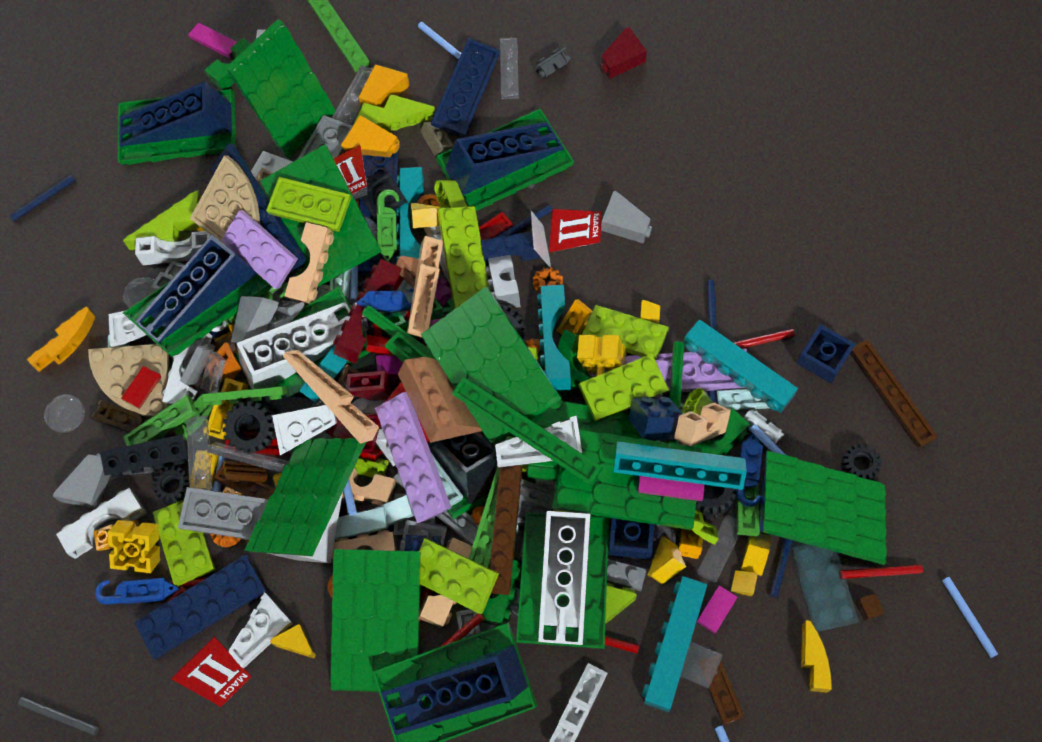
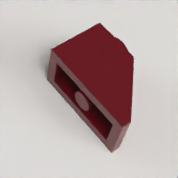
(370, 385)

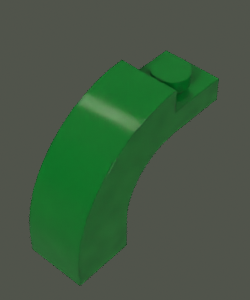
(569, 348)

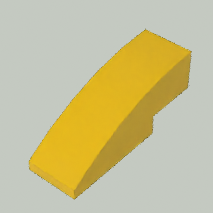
(219, 411)
(815, 658)

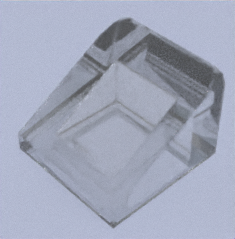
(665, 531)

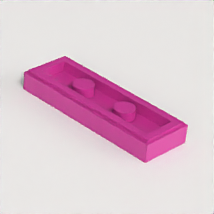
(212, 40)
(671, 488)

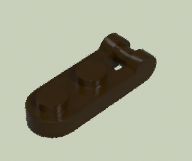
(116, 416)

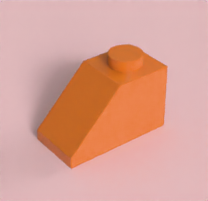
(232, 365)

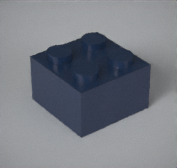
(825, 353)
(654, 418)
(631, 539)

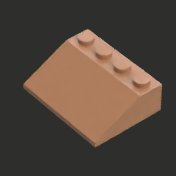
(432, 398)

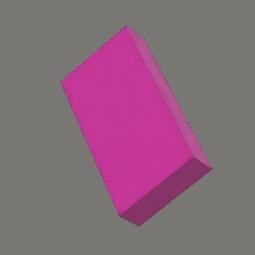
(717, 609)

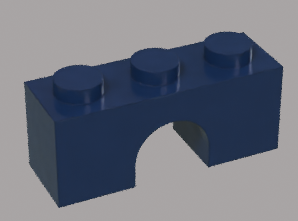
(511, 245)

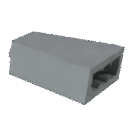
(625, 220)
(253, 317)
(85, 484)

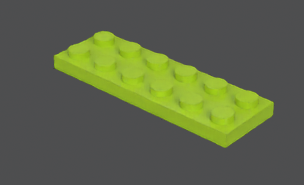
(462, 252)

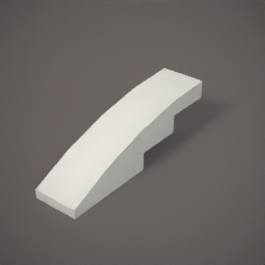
(579, 705)

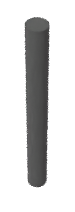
(59, 716)

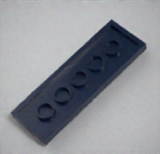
(465, 88)
(200, 607)

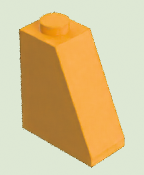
(381, 84)
(373, 139)

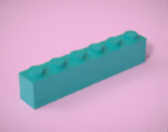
(740, 366)
(680, 465)
(675, 644)

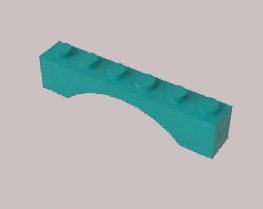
(412, 187)
(553, 307)

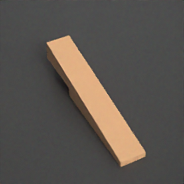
(425, 286)
(333, 396)

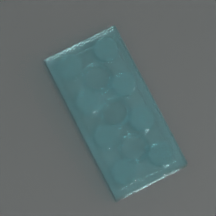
(823, 589)

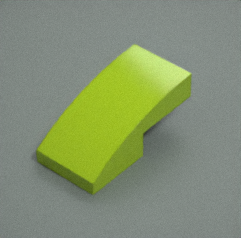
(704, 530)

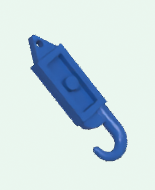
(386, 301)
(752, 452)
(136, 591)

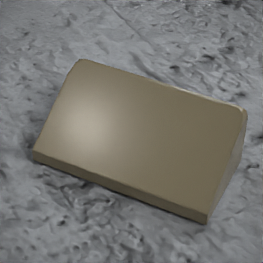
(436, 138)

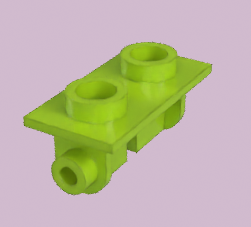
(369, 468)

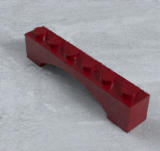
(351, 341)

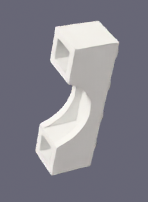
(156, 251)
(175, 388)
(78, 537)

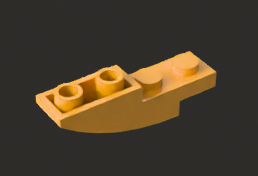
(70, 337)

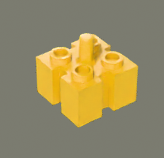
(601, 353)
(134, 546)

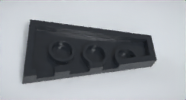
(279, 406)

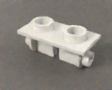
(770, 429)

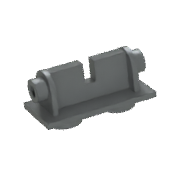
(557, 58)

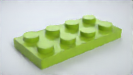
(308, 204)
(637, 335)
(617, 388)
(184, 550)
(456, 576)

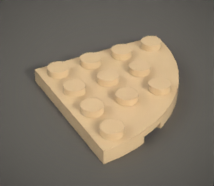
(224, 198)
(118, 367)

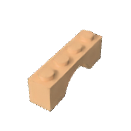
(305, 285)
(437, 608)

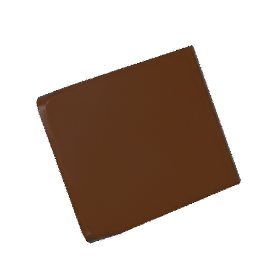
(870, 607)

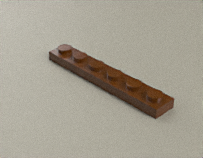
(893, 394)
(505, 527)

